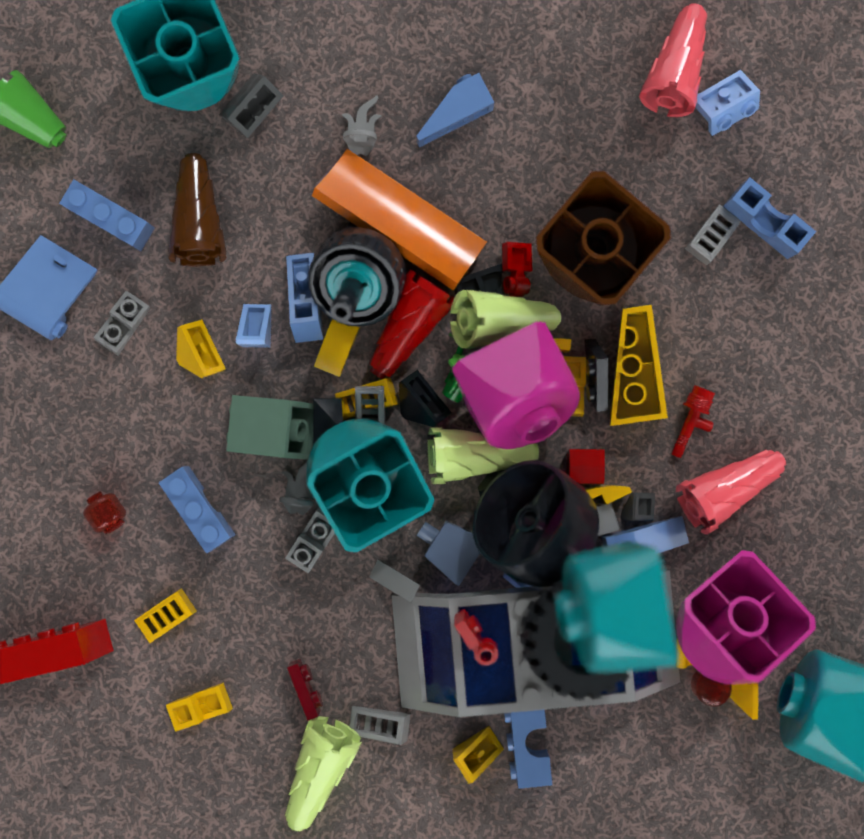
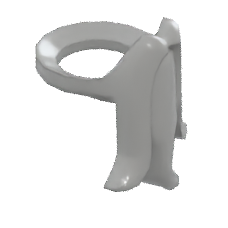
(360, 134)

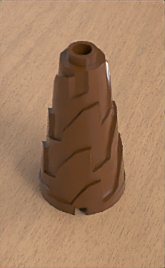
(195, 222)

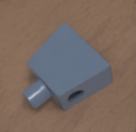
(450, 549)

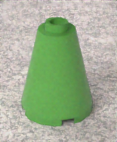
(28, 113)

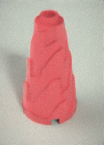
(675, 73)
(721, 492)

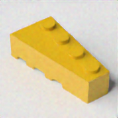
(638, 378)

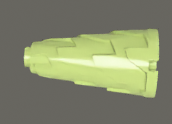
(491, 316)
(464, 454)
(319, 768)

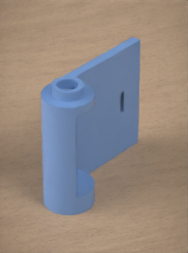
(43, 291)

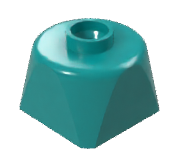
(159, 33)
(366, 482)
(617, 609)
(825, 712)

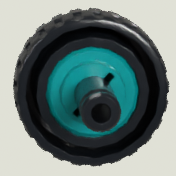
(357, 277)

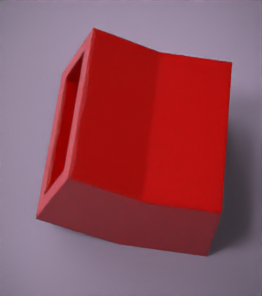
(586, 465)

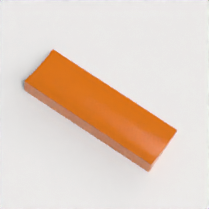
(413, 225)

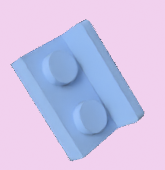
(728, 102)

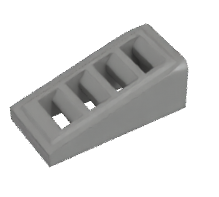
(698, 250)
(359, 390)
(402, 730)

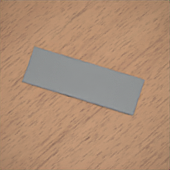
(394, 581)

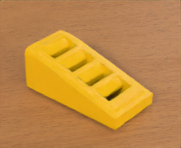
(389, 392)
(183, 603)

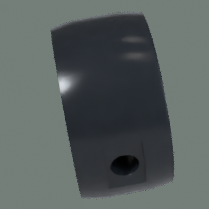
(529, 552)

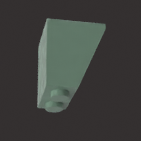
(270, 427)

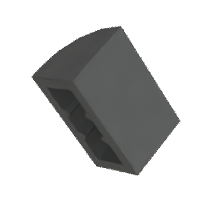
(251, 104)

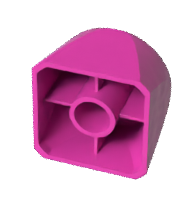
(518, 388)
(741, 622)

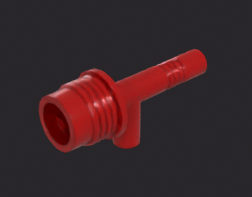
(699, 402)

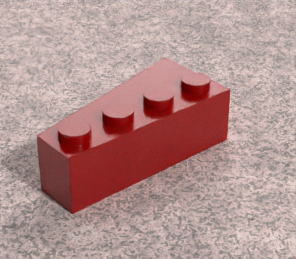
(53, 650)

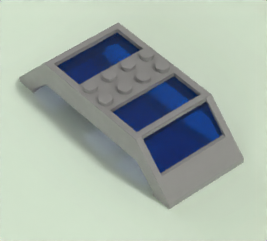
(445, 678)

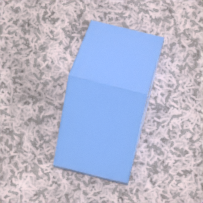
(255, 326)

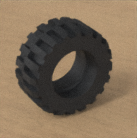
(546, 664)

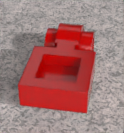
(517, 260)
(470, 631)

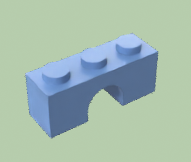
(107, 215)
(782, 232)
(201, 518)
(529, 766)

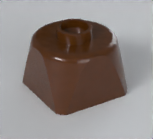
(616, 217)

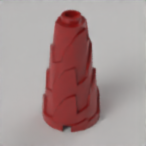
(409, 324)

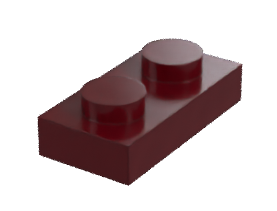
(309, 699)

